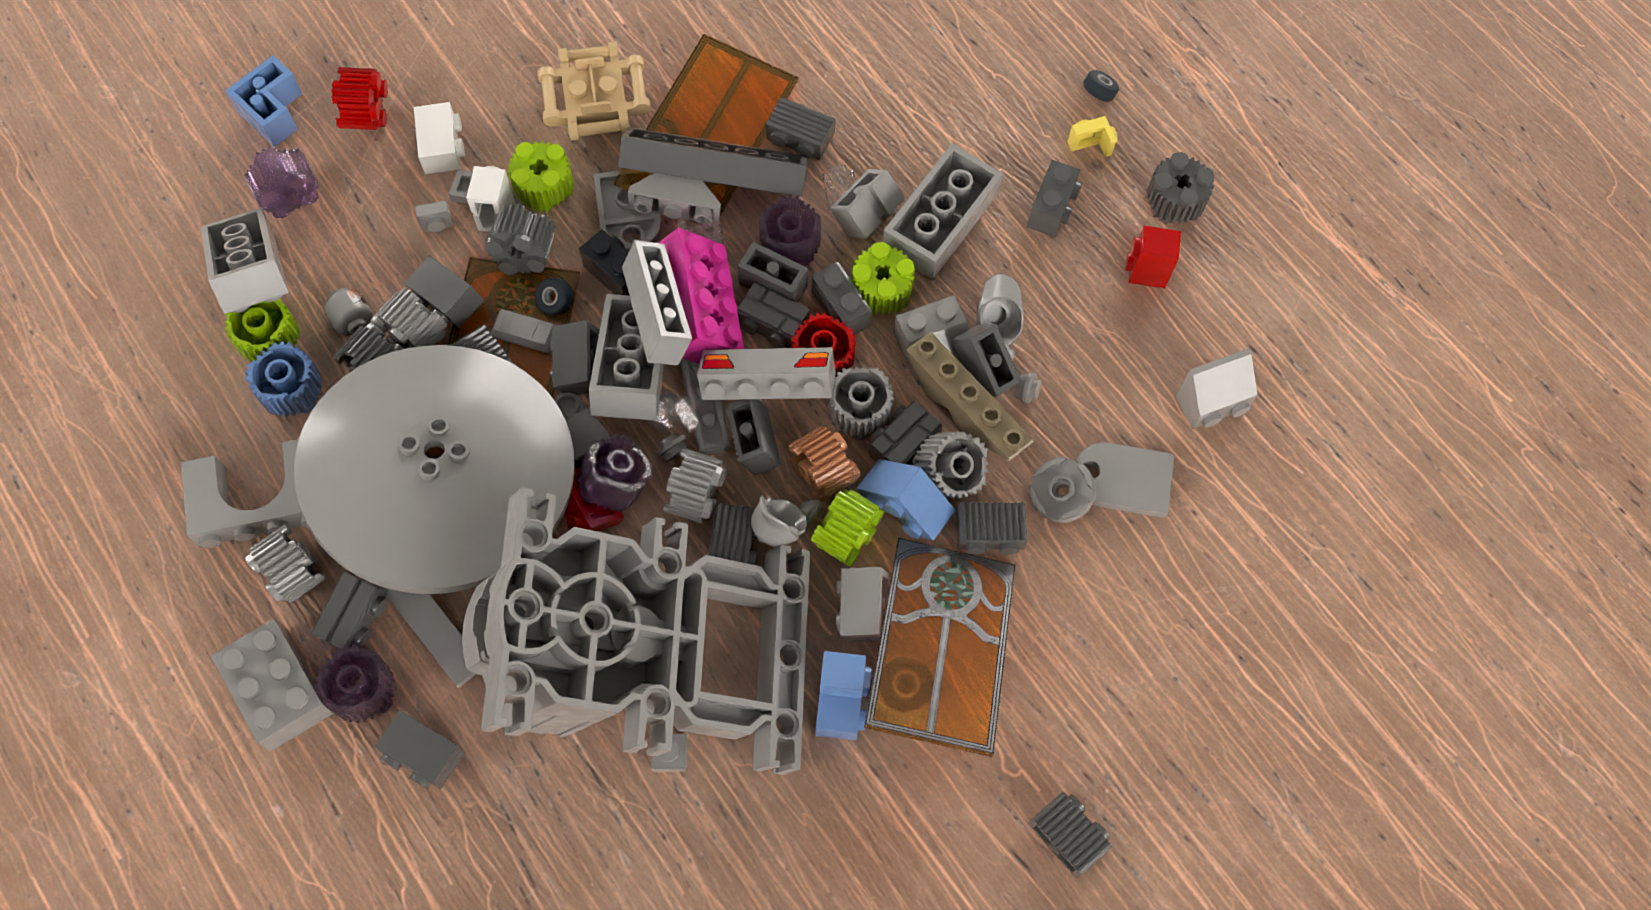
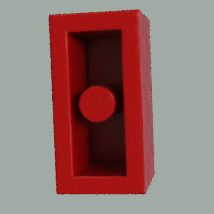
(1153, 256)

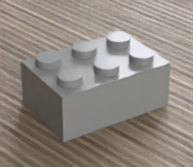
(271, 685)

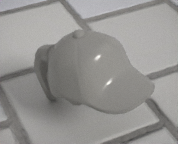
(1002, 306)
(782, 521)

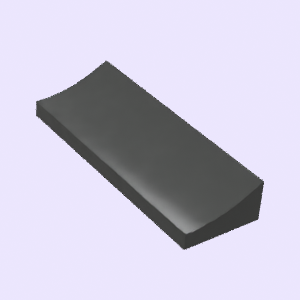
(713, 161)

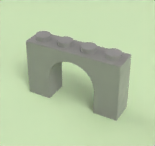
(213, 519)

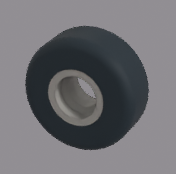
(1101, 85)
(563, 298)

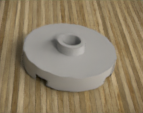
(1058, 474)

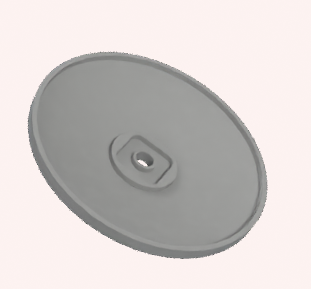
(419, 518)

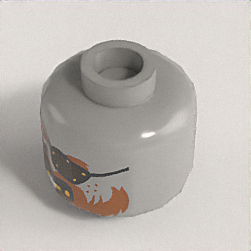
(347, 311)

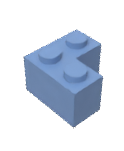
(263, 99)
(909, 496)
(841, 689)

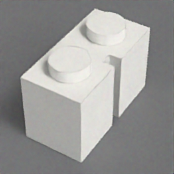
(438, 138)
(488, 194)

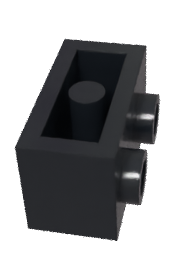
(604, 259)

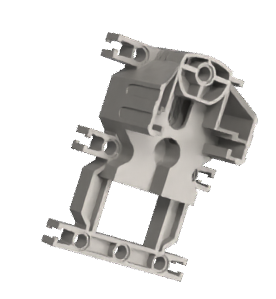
(599, 628)

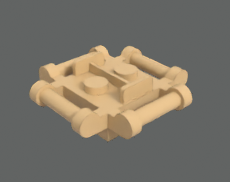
(593, 91)

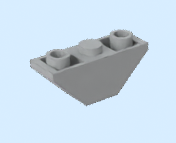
(674, 198)

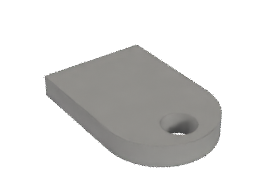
(615, 215)
(1130, 478)

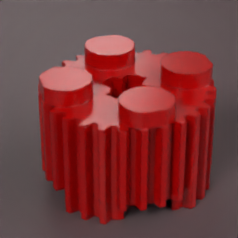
(360, 98)
(825, 332)

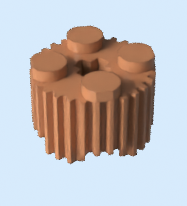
(823, 463)

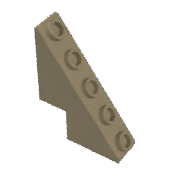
(967, 400)

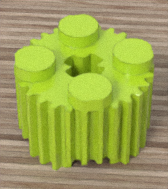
(540, 175)
(884, 278)
(261, 327)
(847, 526)

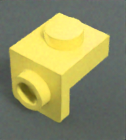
(1093, 132)

